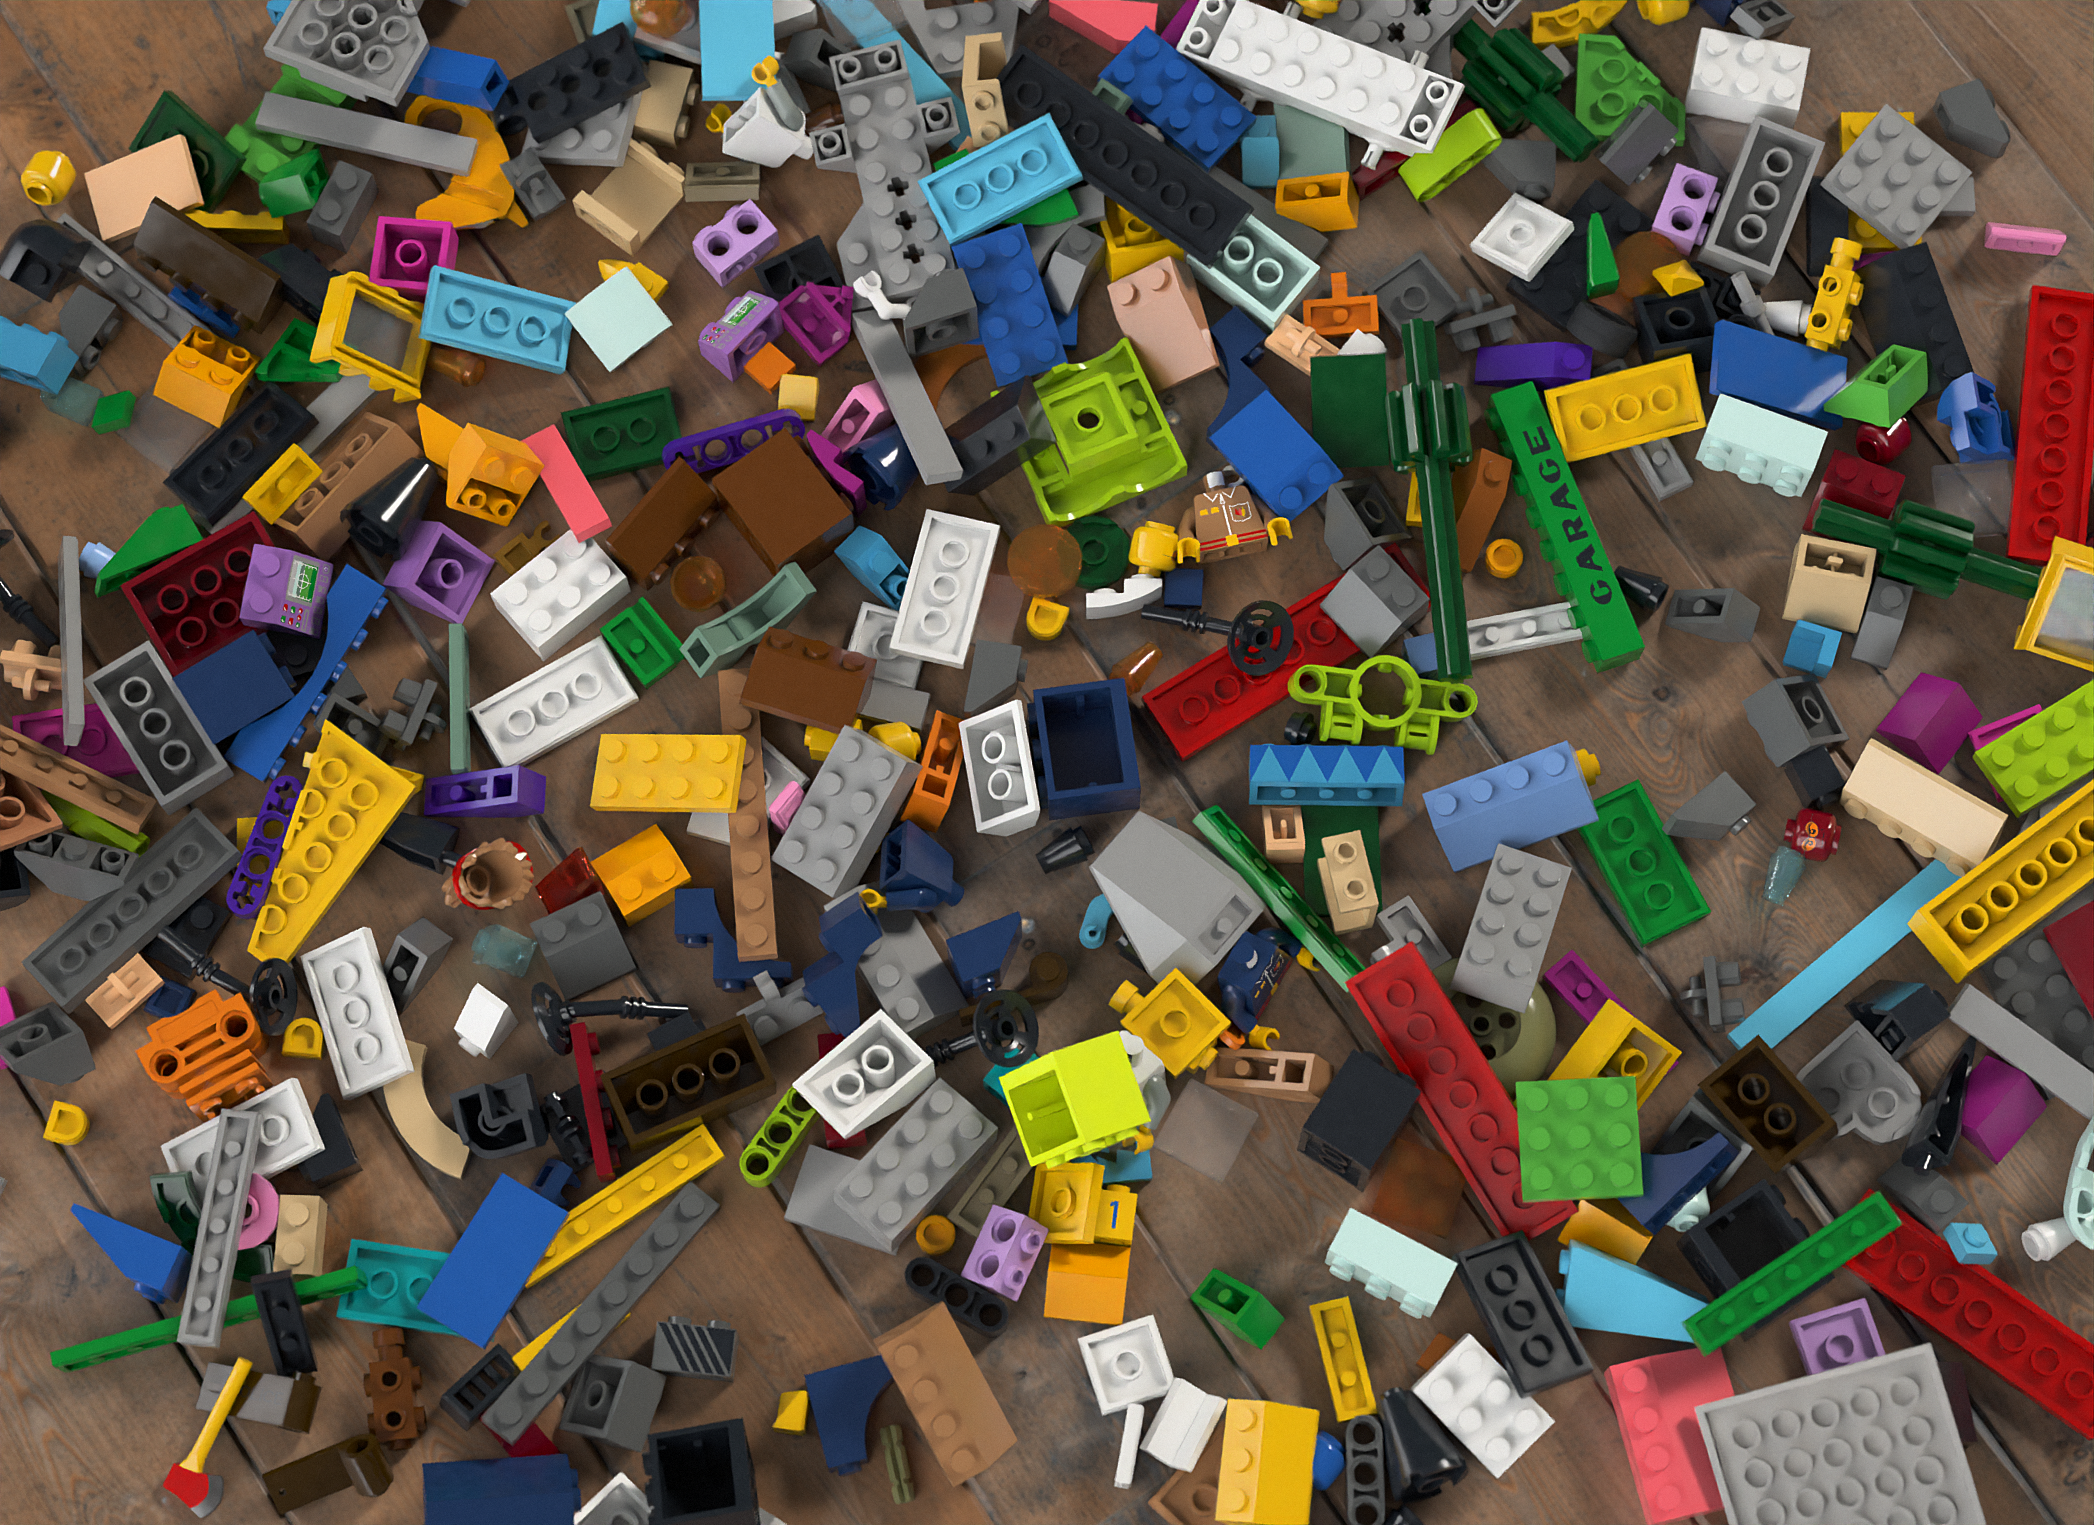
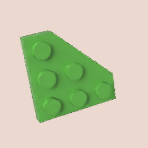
(1613, 84)

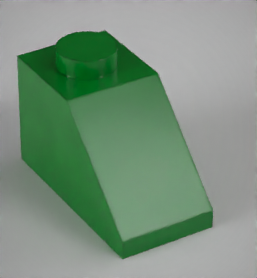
(294, 184)
(1238, 1308)

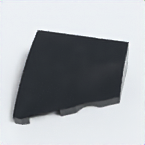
(796, 267)

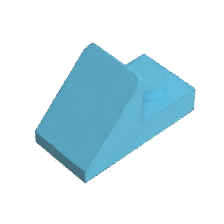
(1260, 154)

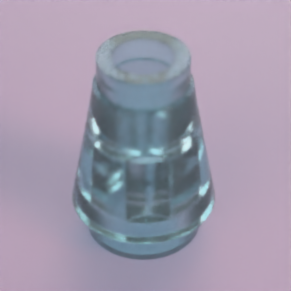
(1783, 873)

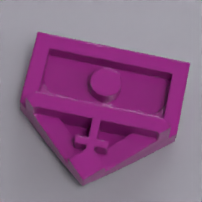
(818, 319)

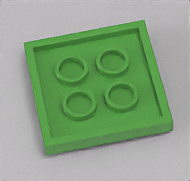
(1579, 1139)

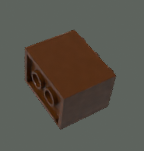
(784, 504)

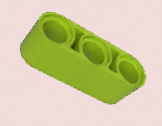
(1455, 153)
(777, 1153)

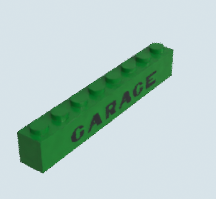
(1564, 528)

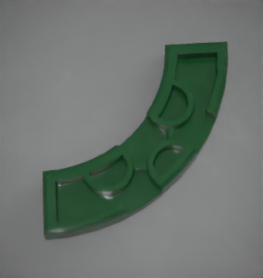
(182, 1210)

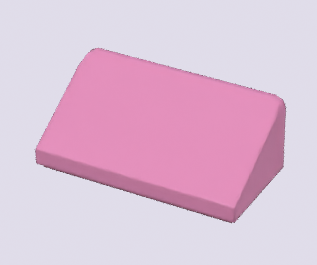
(2024, 239)

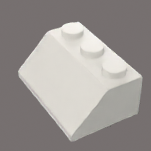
(1000, 770)

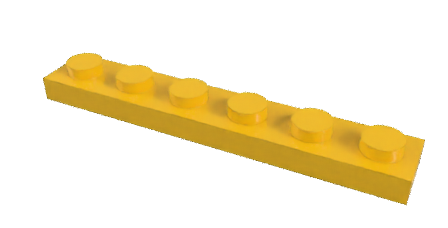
(630, 1198)

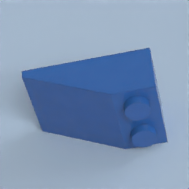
(1276, 456)
(152, 1263)

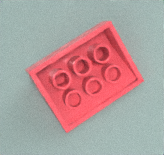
(1662, 1432)

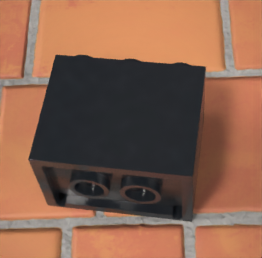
(1359, 1118)
(1744, 1240)
(701, 1476)

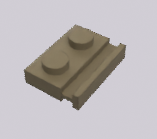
(722, 181)

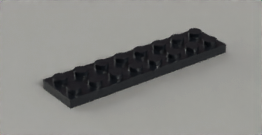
(1125, 159)

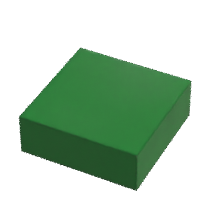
(113, 412)

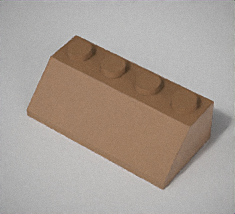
(350, 468)
(946, 1393)

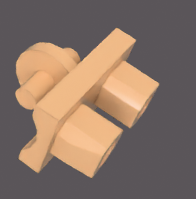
(1297, 342)
(30, 670)
(124, 991)

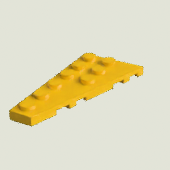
(333, 830)

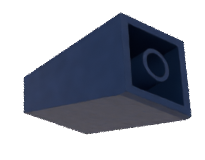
(501, 1491)

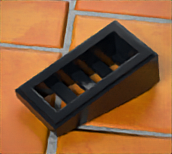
(449, 1399)

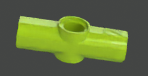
(95, 828)

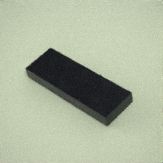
(284, 1323)

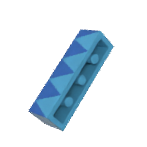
(1326, 775)

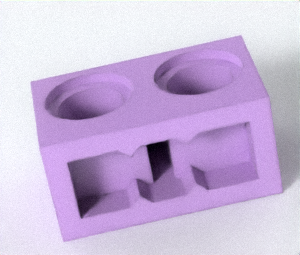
(1682, 209)
(743, 249)
(1004, 1252)

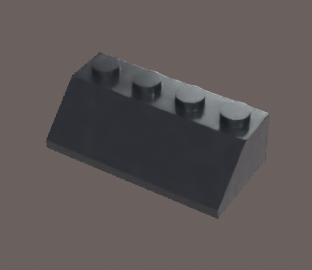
(1909, 308)

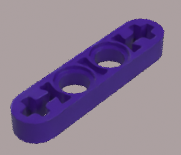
(731, 436)
(260, 845)

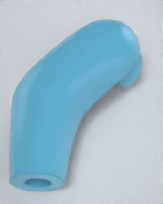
(1095, 922)

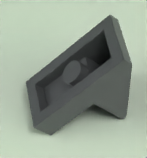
(353, 721)

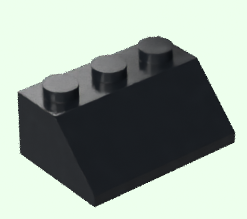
(302, 278)
(998, 437)

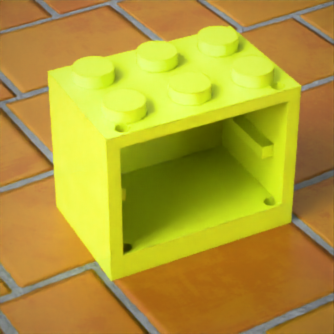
(1075, 1101)

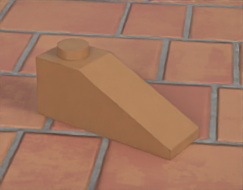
(1271, 1073)

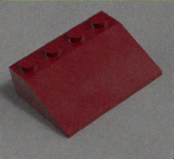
(198, 594)

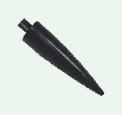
(423, 842)
(1940, 1120)

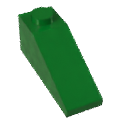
(155, 541)

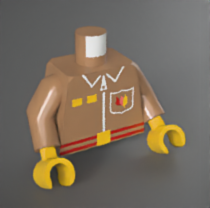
(1227, 523)

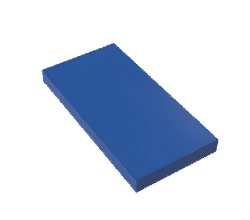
(1776, 373)
(493, 1261)

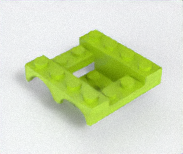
(1116, 459)

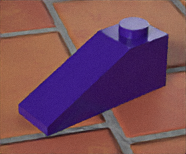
(1543, 363)
(486, 794)

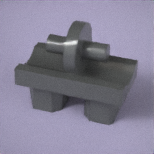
(533, 184)
(1497, 320)
(404, 728)
(1716, 977)

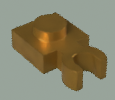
(523, 550)

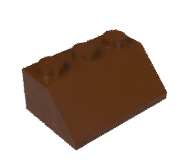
(663, 525)
(808, 681)

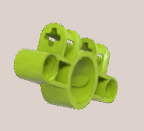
(1424, 703)

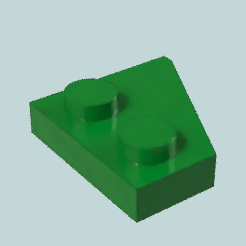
(290, 358)

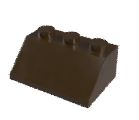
(1769, 1106)

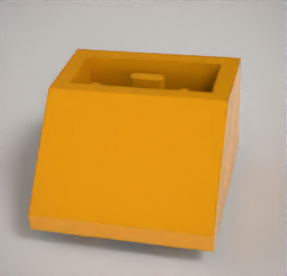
(206, 376)
(490, 474)

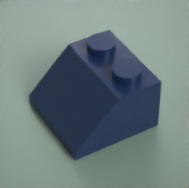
(984, 955)

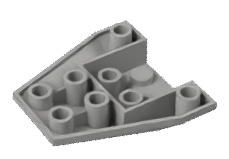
(1174, 897)

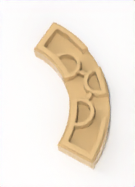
(419, 1123)

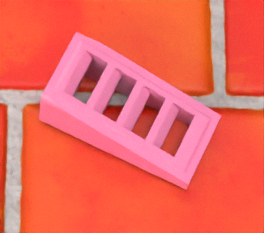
(785, 807)

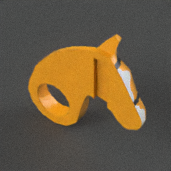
(486, 193)

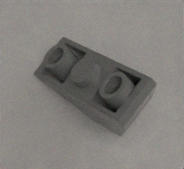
(76, 865)

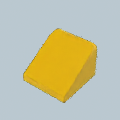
(799, 394)

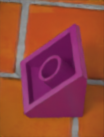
(1931, 721)
(1999, 1107)

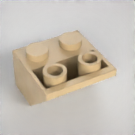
(1829, 583)

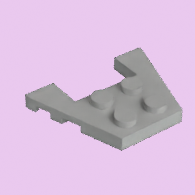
(943, 30)

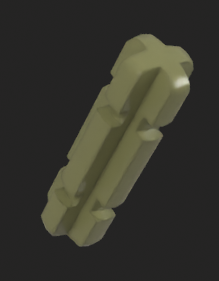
(897, 1464)

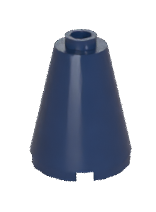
(883, 466)

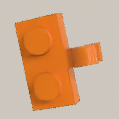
(1341, 314)

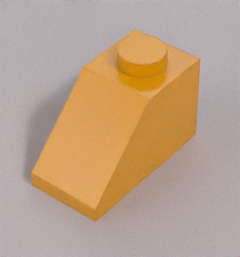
(1319, 201)
(438, 438)

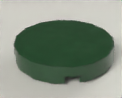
(1103, 551)

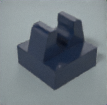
(551, 1180)

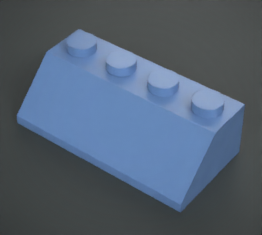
(1511, 806)

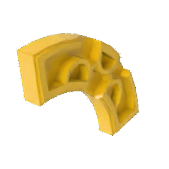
(1565, 24)

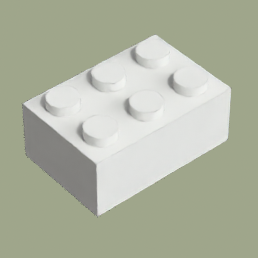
(1746, 78)
(560, 593)
(1481, 1405)

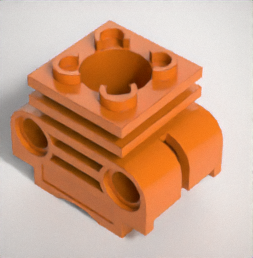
(209, 1057)

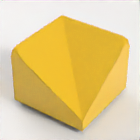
(792, 1413)

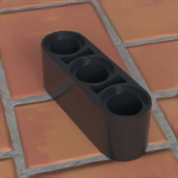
(1824, 221)
(947, 1280)

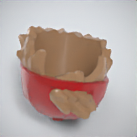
(490, 876)

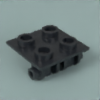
(570, 1127)

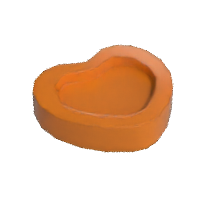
(1232, 1036)

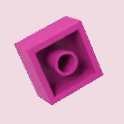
(408, 250)

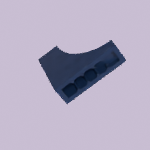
(1676, 1180)
(842, 1409)

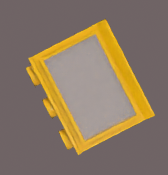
(372, 335)
(2062, 611)

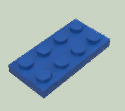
(1178, 99)
(1010, 305)

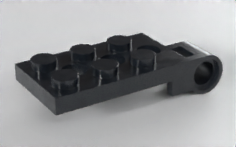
(550, 79)

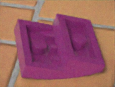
(843, 481)

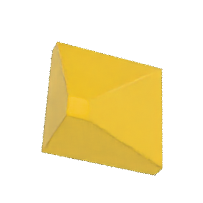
(1678, 278)

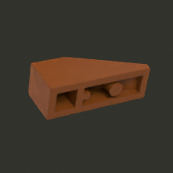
(1477, 499)

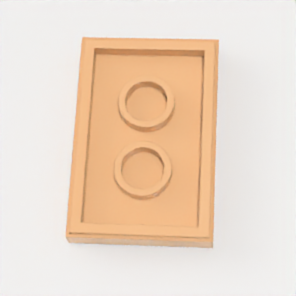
(128, 185)

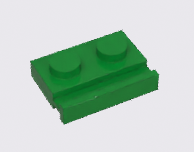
(643, 642)

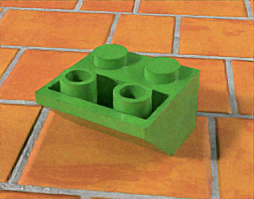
(1883, 388)

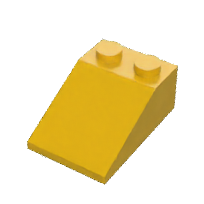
(1131, 243)

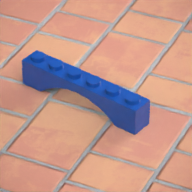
(263, 742)

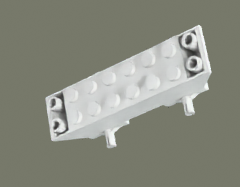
(1323, 74)

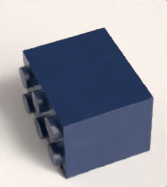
(235, 685)
(1084, 749)

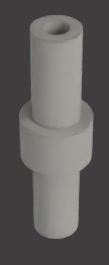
(1751, 304)

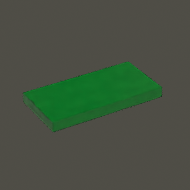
(1642, 865)

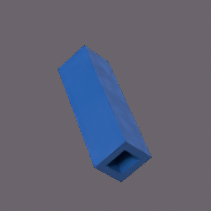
(460, 78)

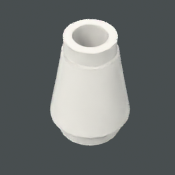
(1788, 316)
(2047, 1239)

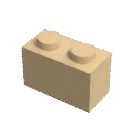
(665, 105)
(300, 1235)

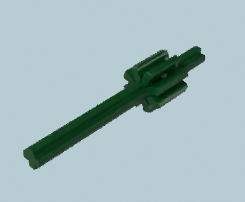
(1518, 86)
(1431, 438)
(1926, 549)

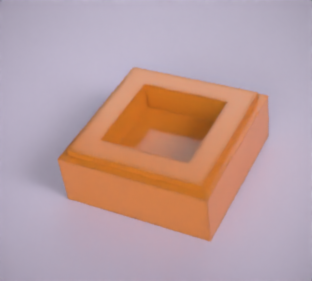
(768, 366)

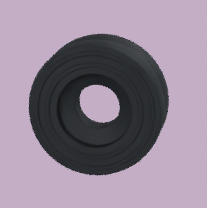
(1602, 329)

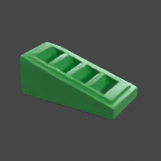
(1601, 265)

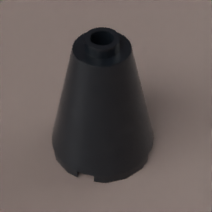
(391, 509)
(1416, 1448)

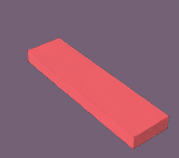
(568, 485)

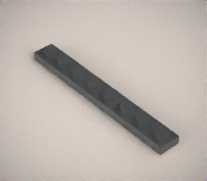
(600, 1313)

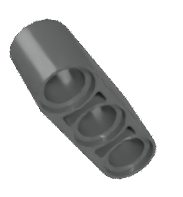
(1367, 1455)

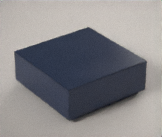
(1183, 588)
(170, 999)

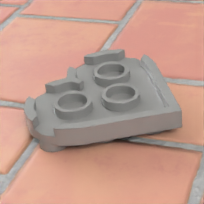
(1863, 1088)

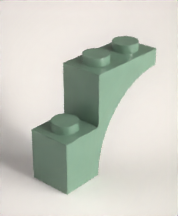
(726, 638)

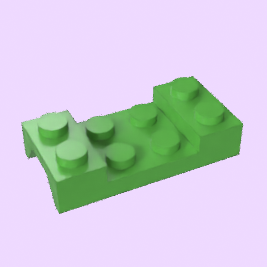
(270, 150)

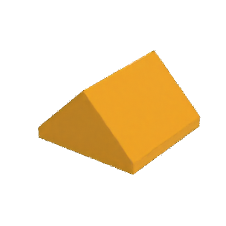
(1607, 1227)
(1087, 1283)

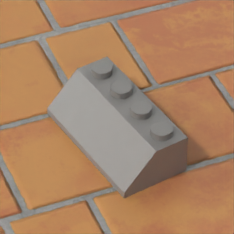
(906, 972)

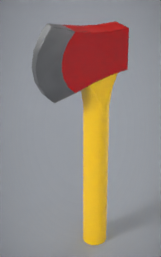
(187, 1480)

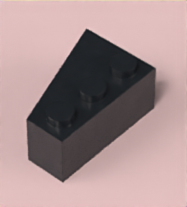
(1900, 1014)

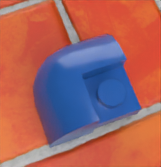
(1977, 422)

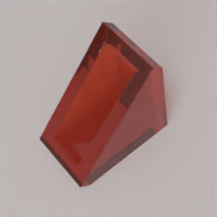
(569, 882)

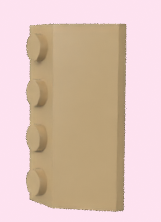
(1922, 809)

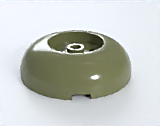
(1521, 1051)

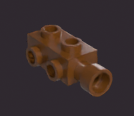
(398, 1398)

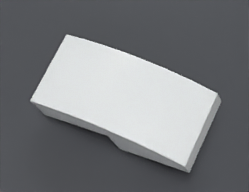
(1137, 591)

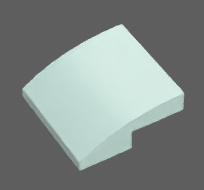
(618, 319)

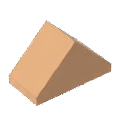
(1283, 834)

